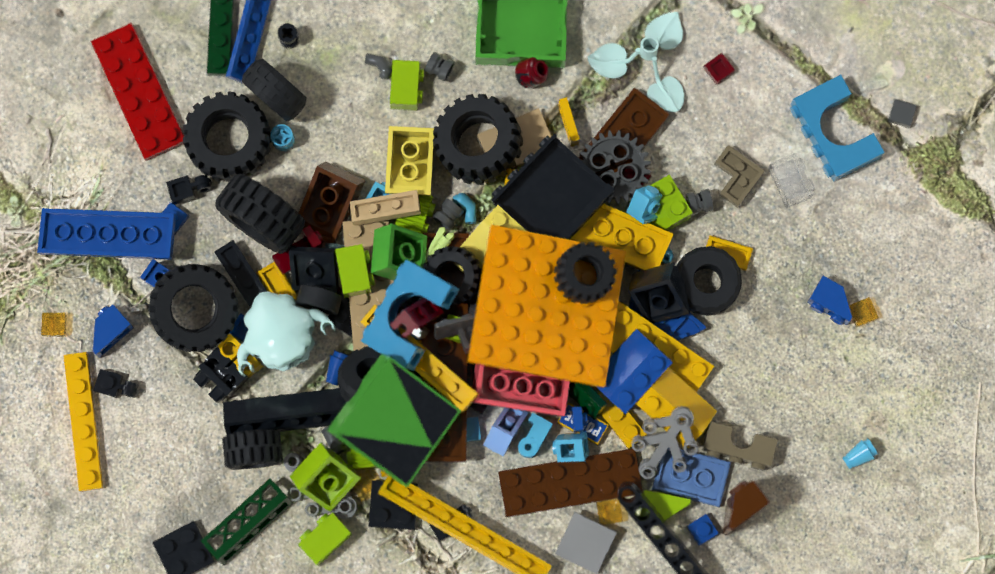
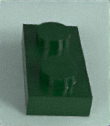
(587, 399)

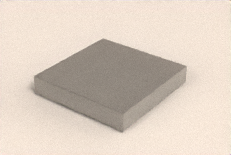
(586, 542)

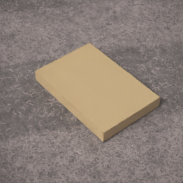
(533, 132)

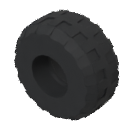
(274, 89)
(724, 266)
(354, 370)

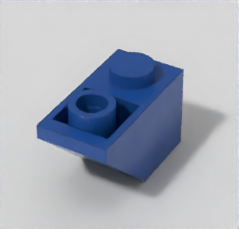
(832, 300)

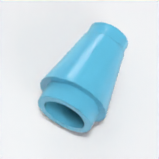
(860, 454)

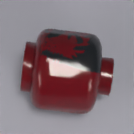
(531, 72)

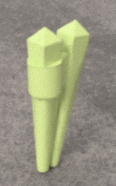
(439, 241)

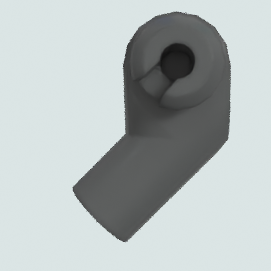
(382, 63)

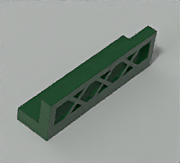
(250, 529)

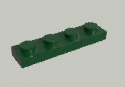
(220, 37)

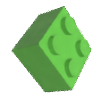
(393, 247)

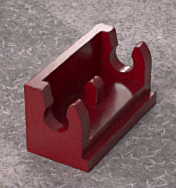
(417, 316)

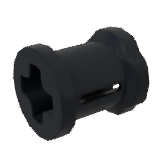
(288, 29)

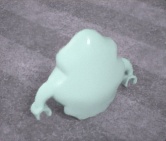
(279, 332)

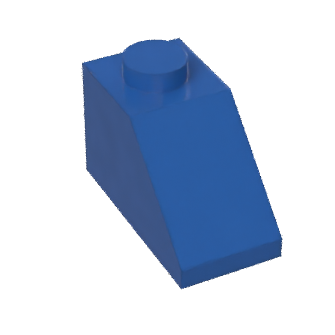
(109, 329)

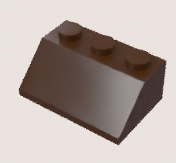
(742, 504)

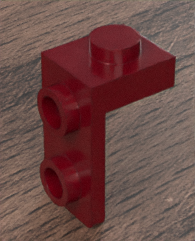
(310, 239)

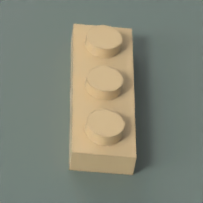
(385, 207)

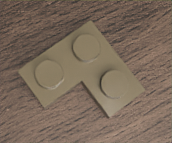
(743, 173)

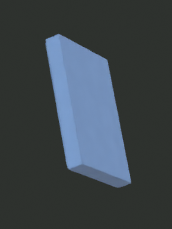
(700, 482)

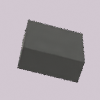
(902, 113)

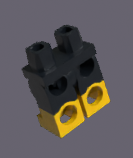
(222, 369)

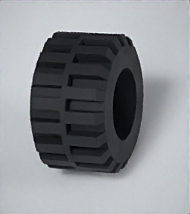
(468, 263)
(601, 264)
(252, 449)

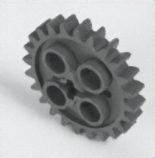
(605, 148)

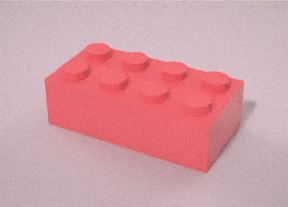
(520, 391)

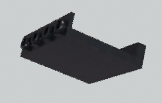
(552, 191)

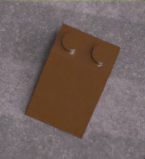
(329, 200)

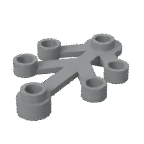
(666, 440)
(320, 510)

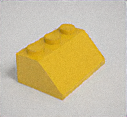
(671, 392)

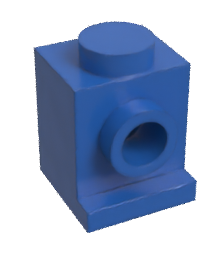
(152, 272)

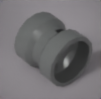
(439, 66)
(700, 201)
(448, 215)

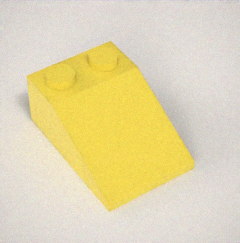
(409, 160)
(477, 240)

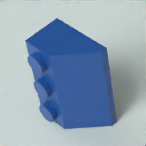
(633, 370)

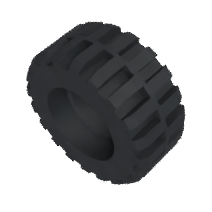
(213, 111)
(461, 117)
(260, 213)
(193, 339)

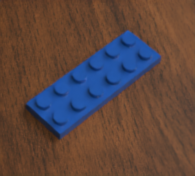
(106, 233)

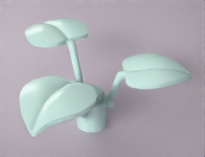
(663, 32)

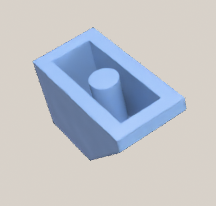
(504, 430)

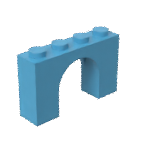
(837, 159)
(410, 282)

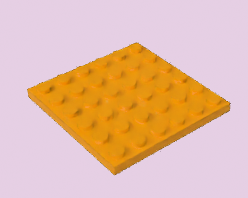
(530, 324)

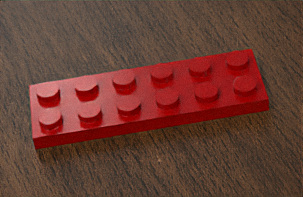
(138, 91)

